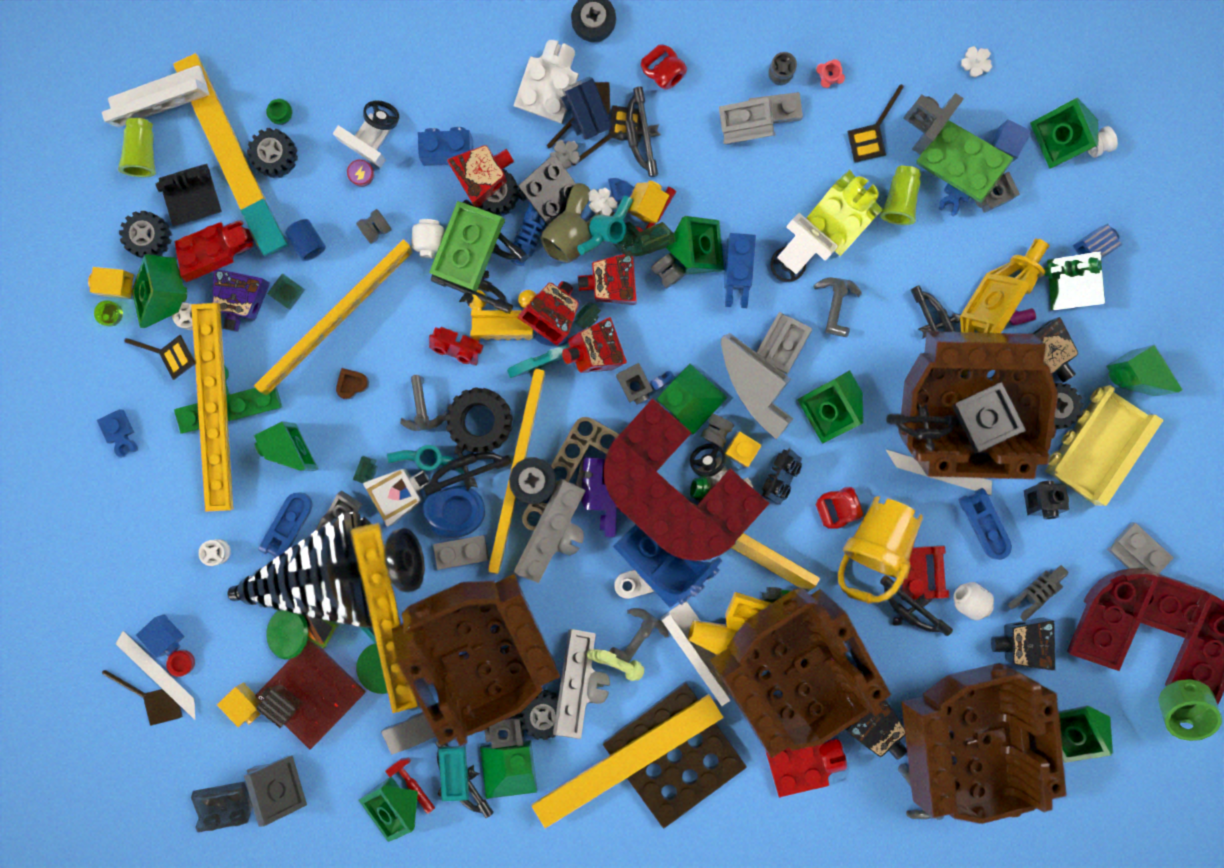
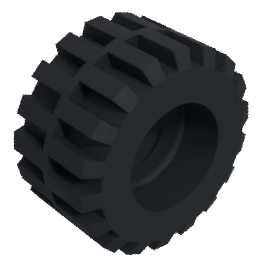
(459, 410)

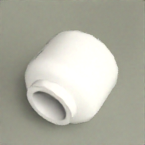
(427, 237)
(973, 601)

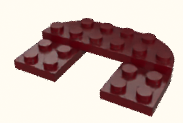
(661, 509)
(1142, 596)

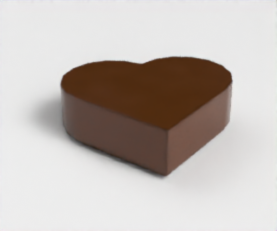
(350, 383)

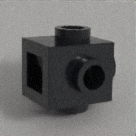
(1046, 500)

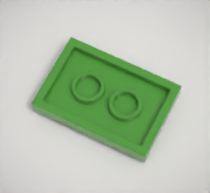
(964, 161)
(467, 246)

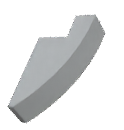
(756, 384)

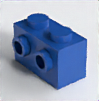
(438, 146)

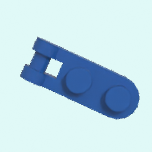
(287, 524)
(986, 525)

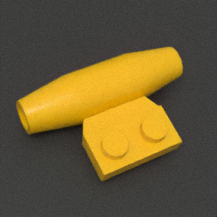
(717, 636)

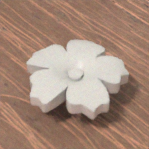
(976, 61)
(602, 202)

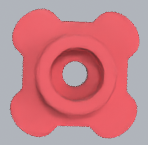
(831, 66)

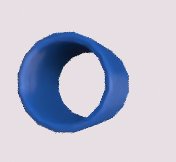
(305, 239)

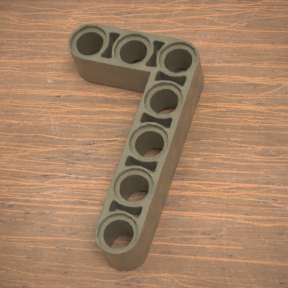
(569, 464)

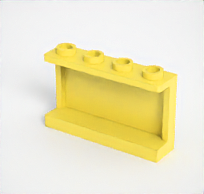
(1102, 446)

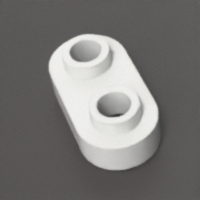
(639, 586)

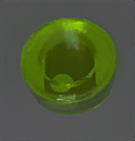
(108, 313)

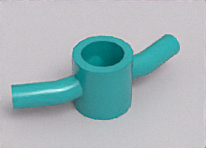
(607, 228)
(415, 456)

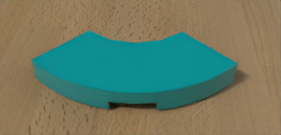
(535, 363)

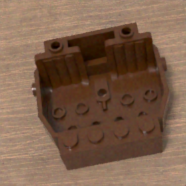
(938, 383)
(485, 681)
(814, 696)
(990, 778)

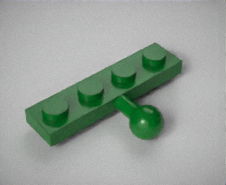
(238, 406)

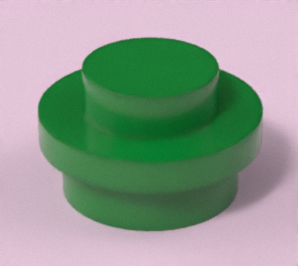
(279, 111)
(699, 488)

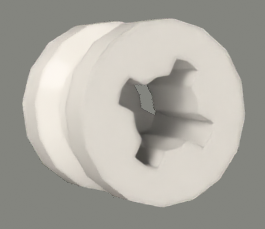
(1107, 142)
(183, 316)
(209, 555)

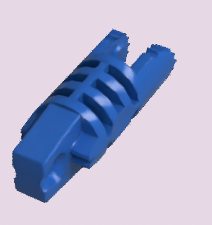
(528, 234)

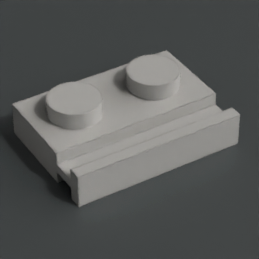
(747, 120)
(784, 342)
(1139, 550)

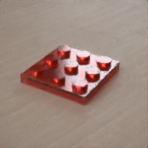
(322, 687)

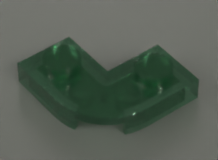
(646, 241)

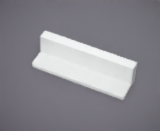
(156, 96)
(678, 623)

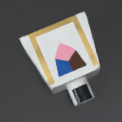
(396, 494)

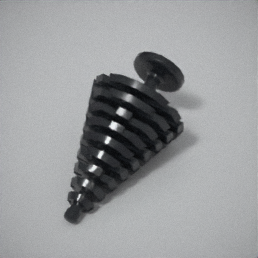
(324, 576)

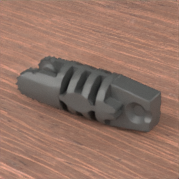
(1040, 591)

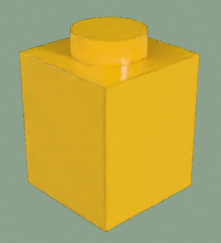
(647, 201)
(111, 282)
(742, 449)
(240, 705)

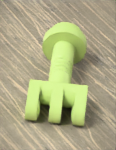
(632, 670)

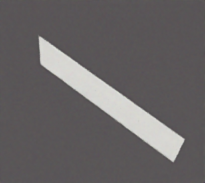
(910, 464)
(157, 673)

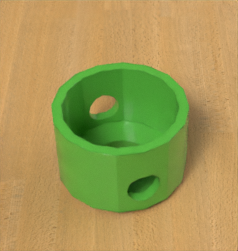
(1200, 711)

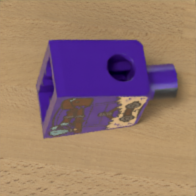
(238, 296)

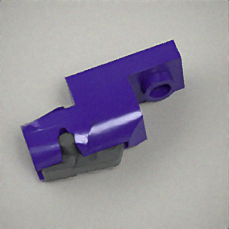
(596, 494)

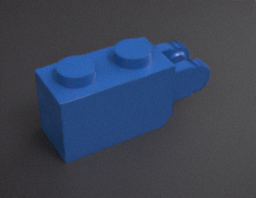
(739, 266)

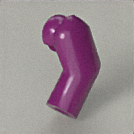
(1021, 317)

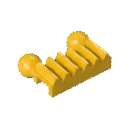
(498, 324)

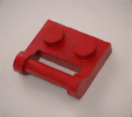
(917, 579)

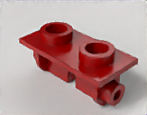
(444, 343)

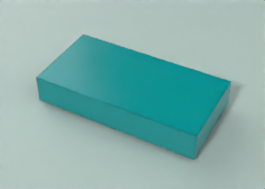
(264, 227)
(453, 773)

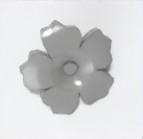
(566, 153)

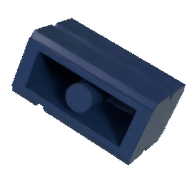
(586, 108)

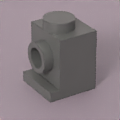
(1006, 192)
(630, 375)
(514, 729)

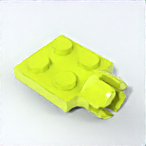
(844, 212)

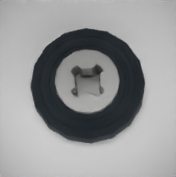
(593, 28)
(540, 484)

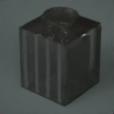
(278, 704)

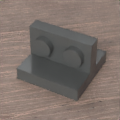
(930, 118)
(275, 790)

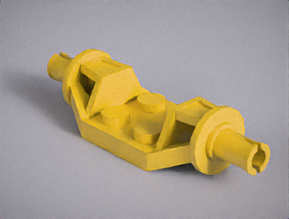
(1000, 295)

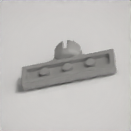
(552, 532)
(578, 685)

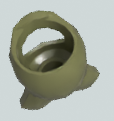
(569, 228)

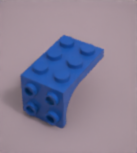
(666, 574)

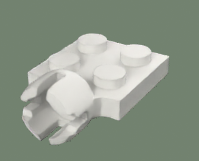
(544, 82)

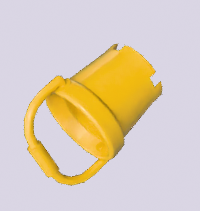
(882, 544)

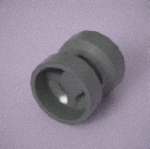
(786, 64)
(369, 229)
(672, 275)
(717, 436)

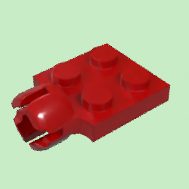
(211, 248)
(806, 767)

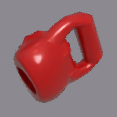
(668, 71)
(845, 504)

